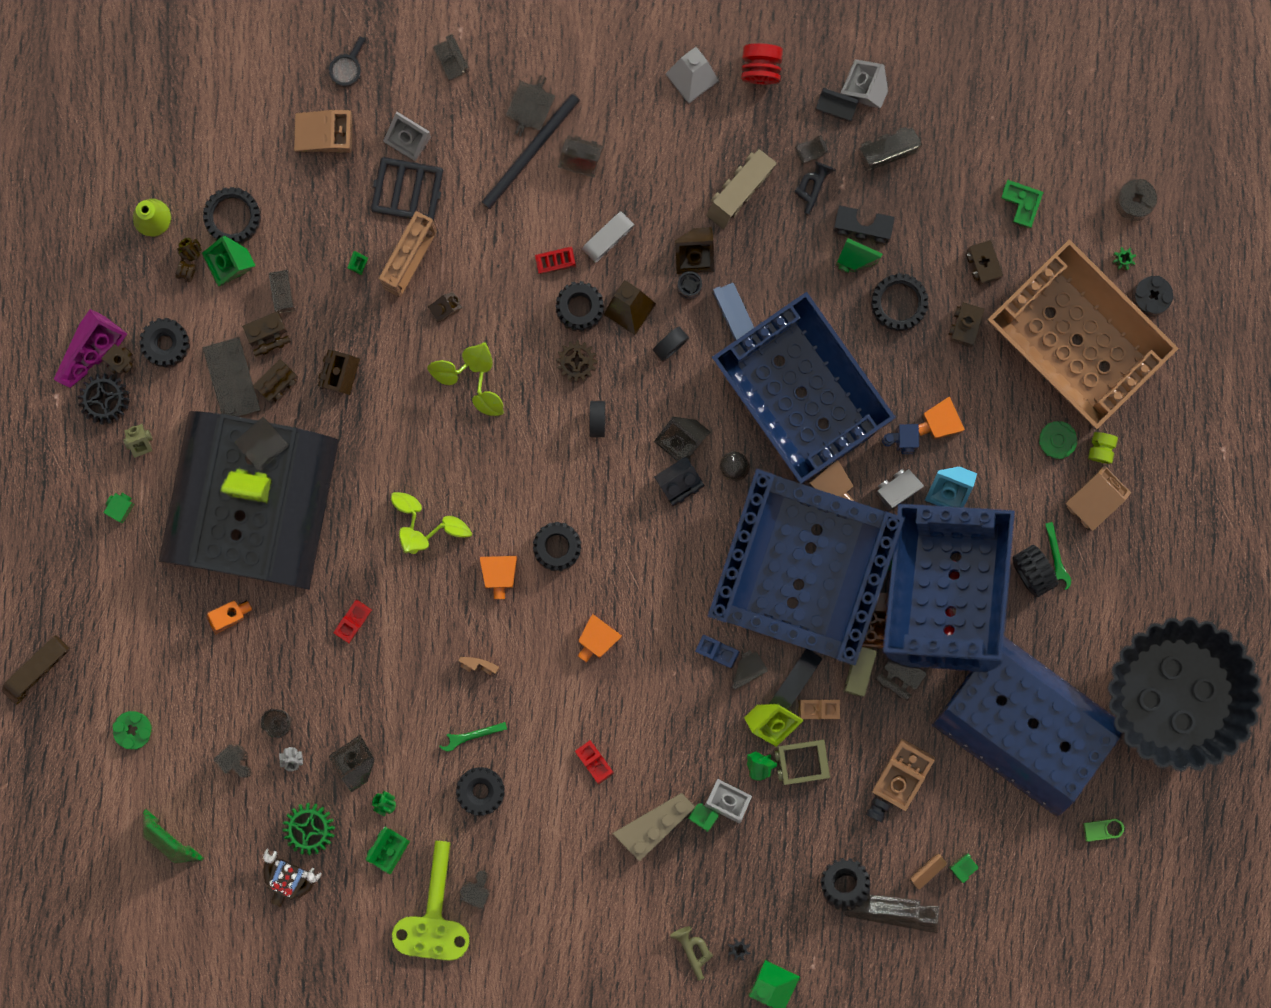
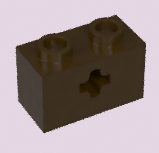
(987, 253)

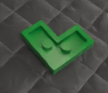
(1026, 199)

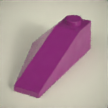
(89, 344)

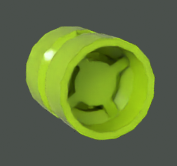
(1102, 448)

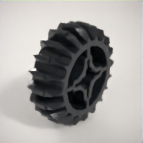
(96, 399)

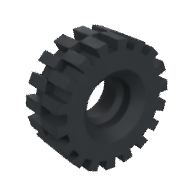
(150, 339)
(465, 794)

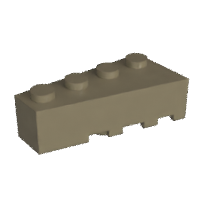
(740, 188)
(649, 829)

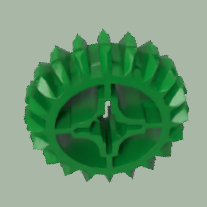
(304, 845)

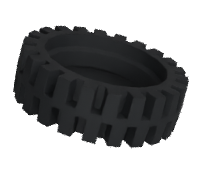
(227, 193)
(906, 280)

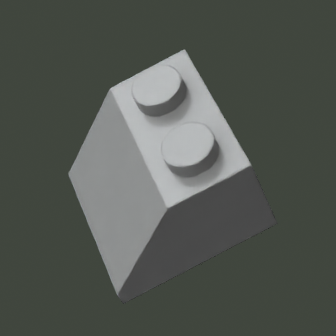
(899, 489)

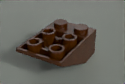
(876, 631)

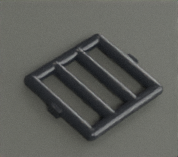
(402, 165)

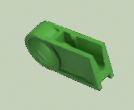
(1098, 830)

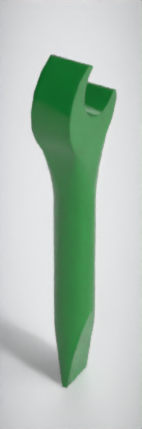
(1059, 568)
(456, 740)

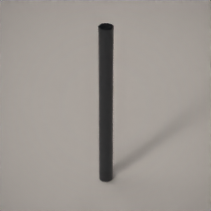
(530, 151)

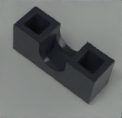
(847, 223)

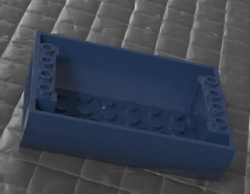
(924, 591)

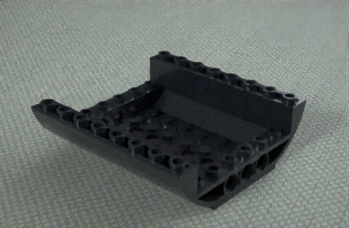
(277, 536)

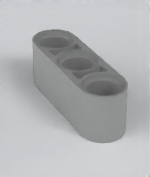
(608, 237)

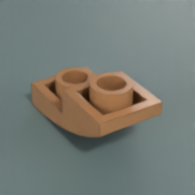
(472, 663)

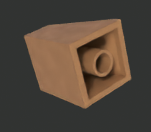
(1098, 498)

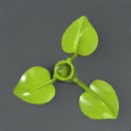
(478, 360)
(414, 540)

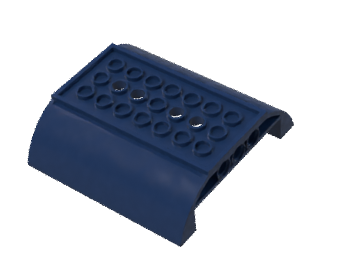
(838, 578)

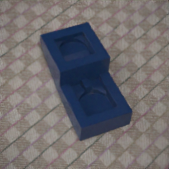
(717, 651)

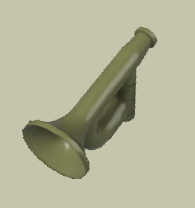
(682, 936)

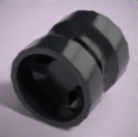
(878, 810)

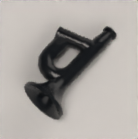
(823, 172)

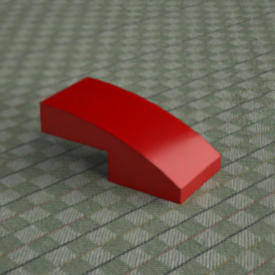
(352, 621)
(594, 762)

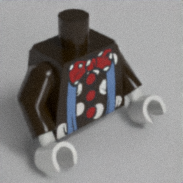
(286, 879)

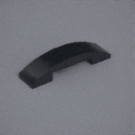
(796, 679)

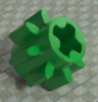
(1118, 260)
(384, 803)

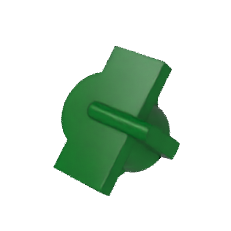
(760, 766)

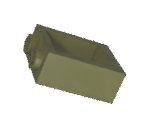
(859, 675)
(822, 758)

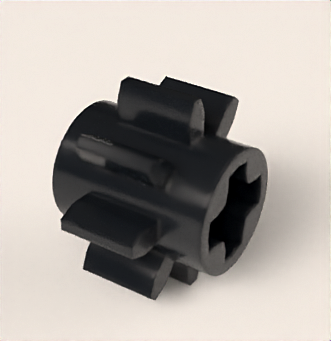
(741, 954)

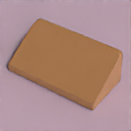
(928, 871)

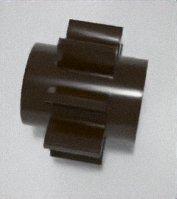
(189, 249)

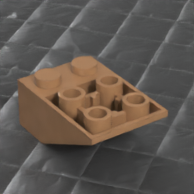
(324, 131)

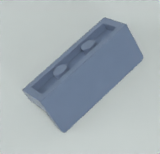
(733, 310)

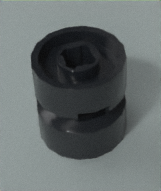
(689, 285)

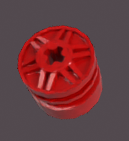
(761, 64)

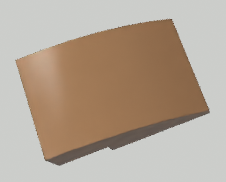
(903, 774)

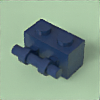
(905, 438)

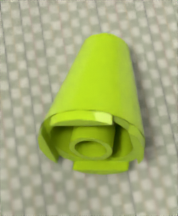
(151, 217)

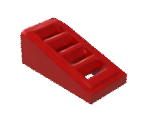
(571, 264)

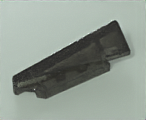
(897, 912)

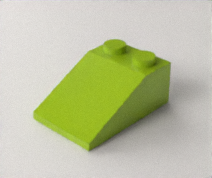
(247, 486)

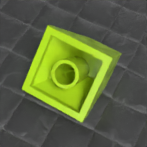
(772, 722)

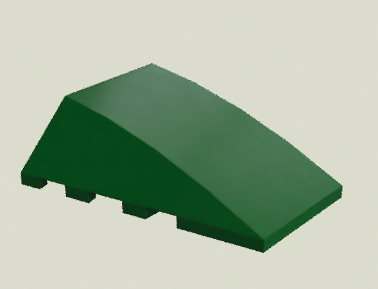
(165, 842)

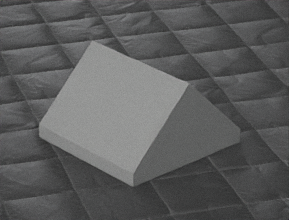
(407, 136)
(728, 801)

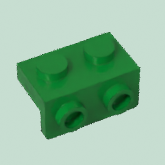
(387, 850)

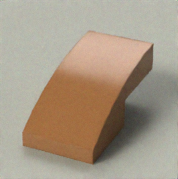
(819, 709)

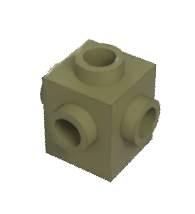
(138, 440)

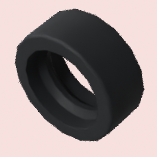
(670, 343)
(597, 419)

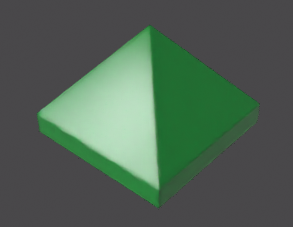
(357, 263)

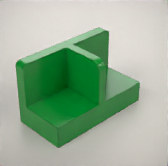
(703, 816)

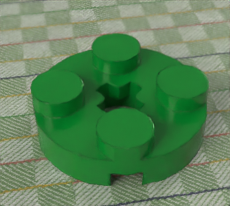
(134, 719)

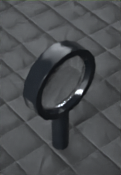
(345, 68)

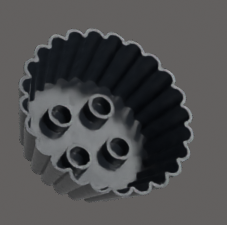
(1185, 694)

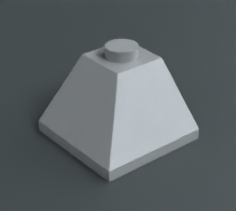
(692, 75)
(866, 83)

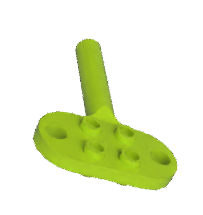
(431, 934)

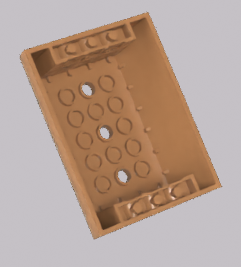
(1104, 318)

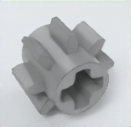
(290, 759)

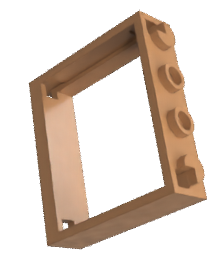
(408, 254)

